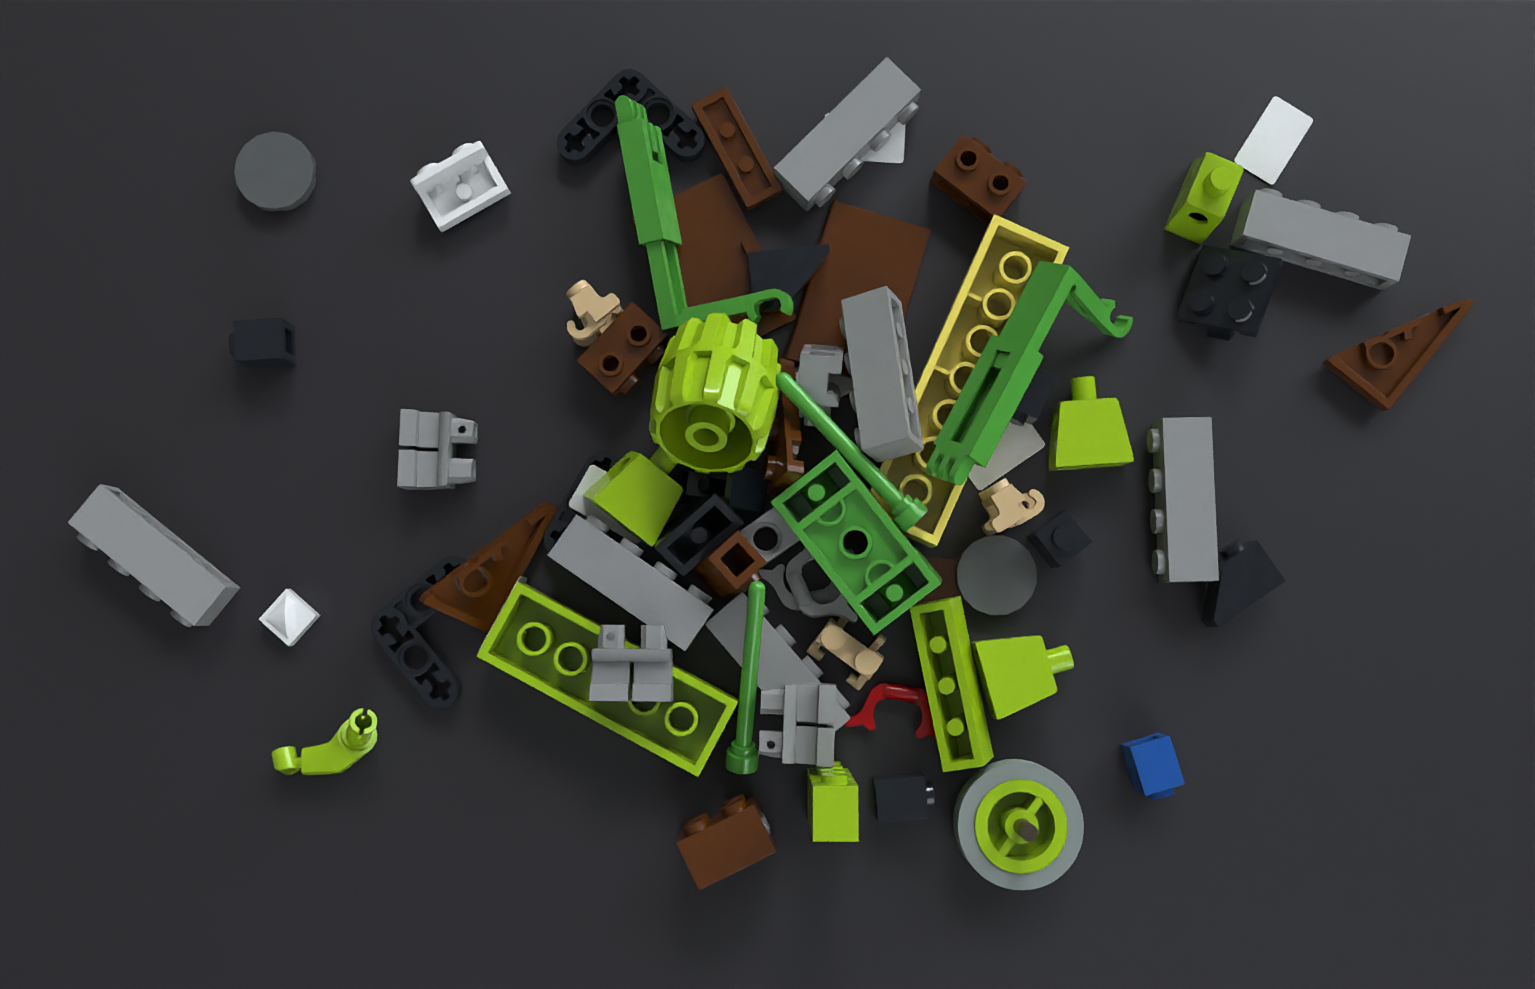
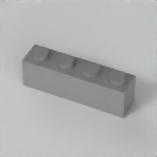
(847, 135)
(1321, 239)
(880, 375)
(1183, 500)
(153, 555)
(630, 581)
(777, 660)

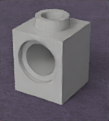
(775, 522)

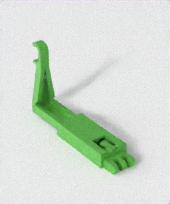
(659, 227)
(1009, 366)

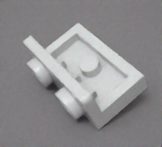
(459, 185)

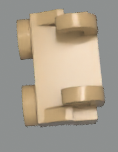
(593, 311)
(1005, 506)
(849, 650)

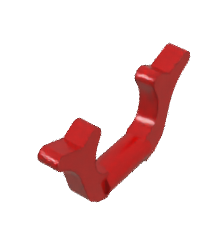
(895, 692)

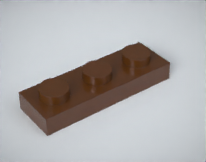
(736, 149)

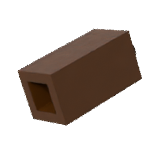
(730, 567)

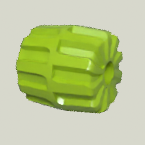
(715, 394)

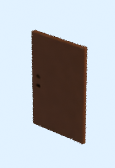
(717, 248)
(863, 256)

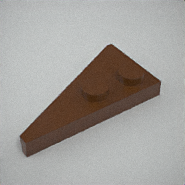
(1389, 362)
(785, 438)
(485, 580)

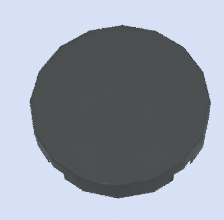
(275, 172)
(996, 575)

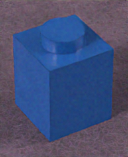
(1153, 765)

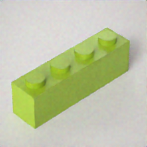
(951, 684)
(832, 804)

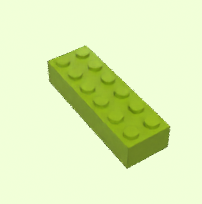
(553, 652)

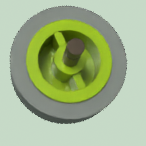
(1018, 824)

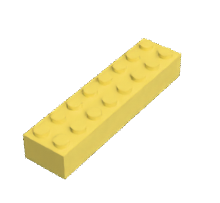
(978, 311)

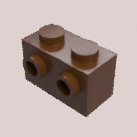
(978, 179)
(625, 351)

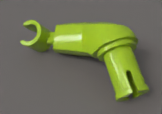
(346, 747)

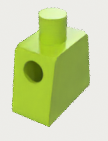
(1204, 191)
(1088, 431)
(638, 494)
(1018, 671)

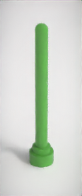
(904, 509)
(742, 754)

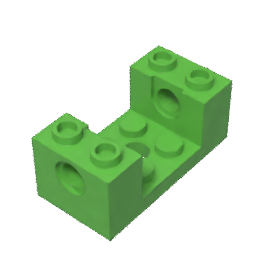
(882, 578)

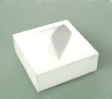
(289, 617)

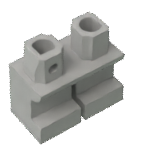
(814, 375)
(434, 433)
(613, 666)
(800, 741)

